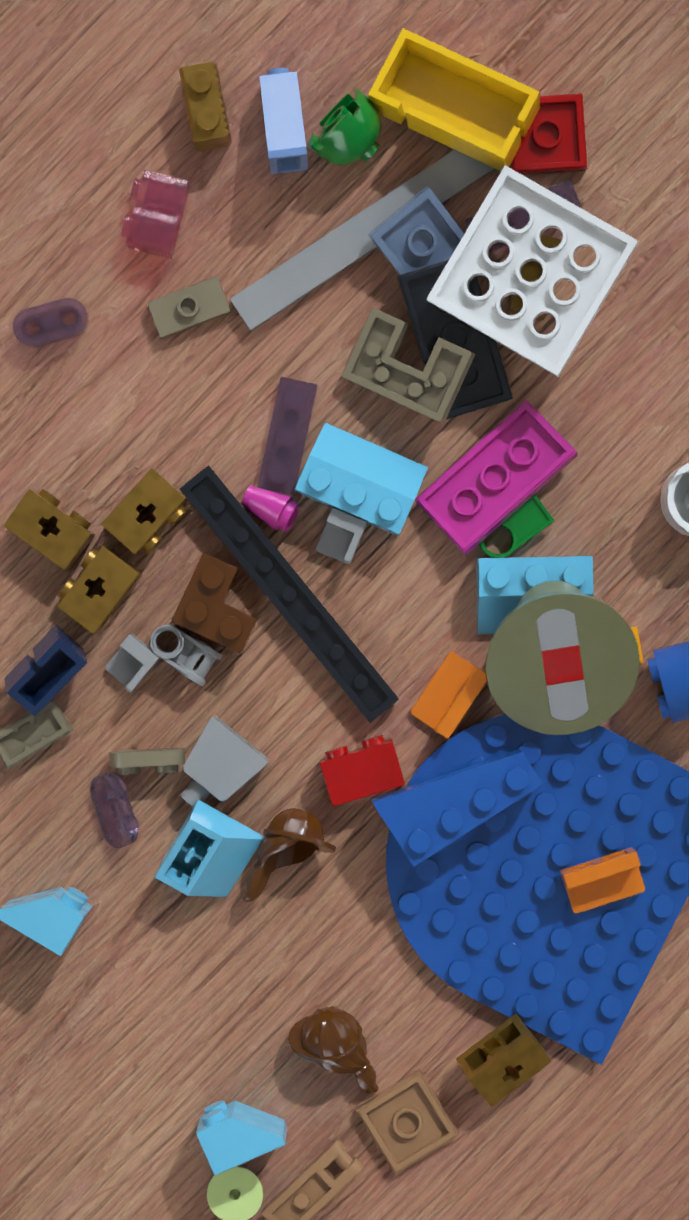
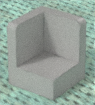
(341, 536)
(132, 662)

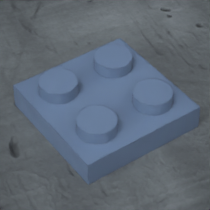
(417, 234)

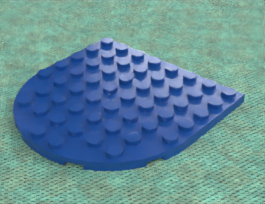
(494, 904)

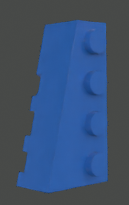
(449, 806)

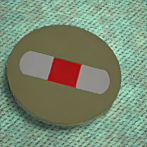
(561, 661)

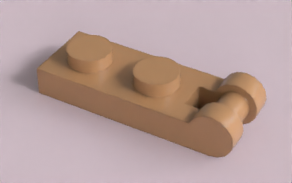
(314, 1185)

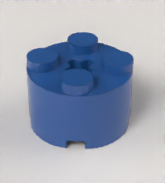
(672, 669)

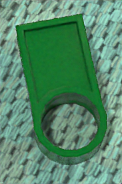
(523, 525)

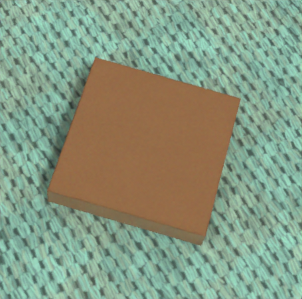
(407, 1121)

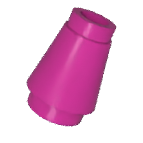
(271, 507)

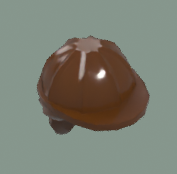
(287, 841)
(334, 1043)

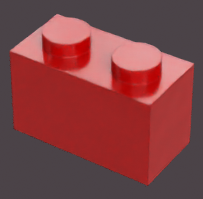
(362, 770)

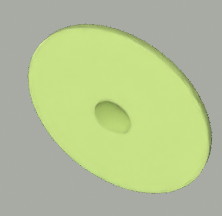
(235, 1194)

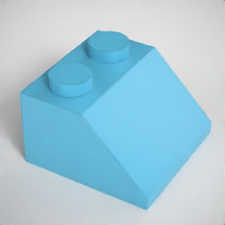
(48, 916)
(237, 1134)

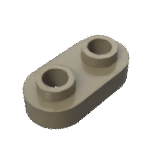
(130, 761)

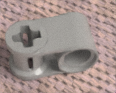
(187, 654)

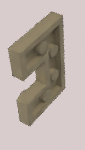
(427, 391)

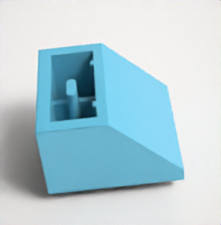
(208, 853)

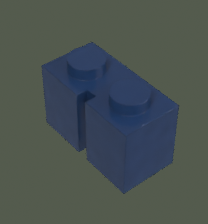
(40, 678)

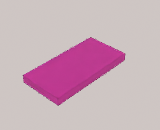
(496, 477)

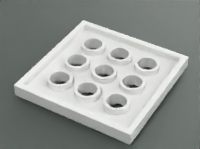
(491, 226)

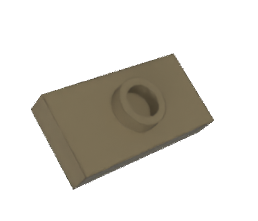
(189, 307)
(32, 734)

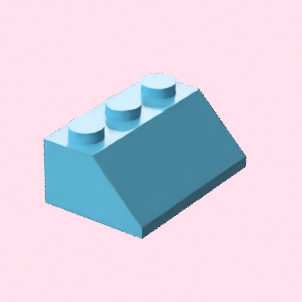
(361, 479)
(505, 581)

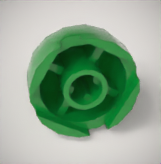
(348, 131)

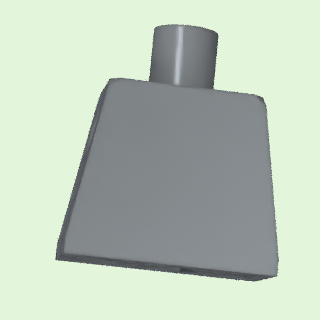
(220, 763)

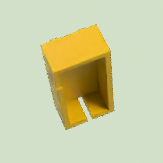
(454, 100)

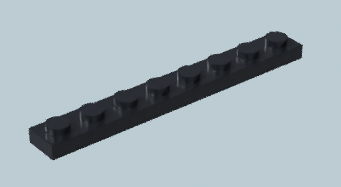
(289, 593)

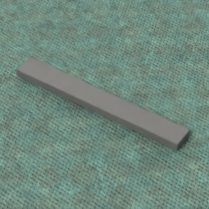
(349, 241)

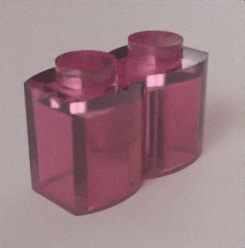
(156, 213)

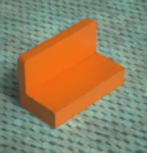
(449, 694)
(603, 880)

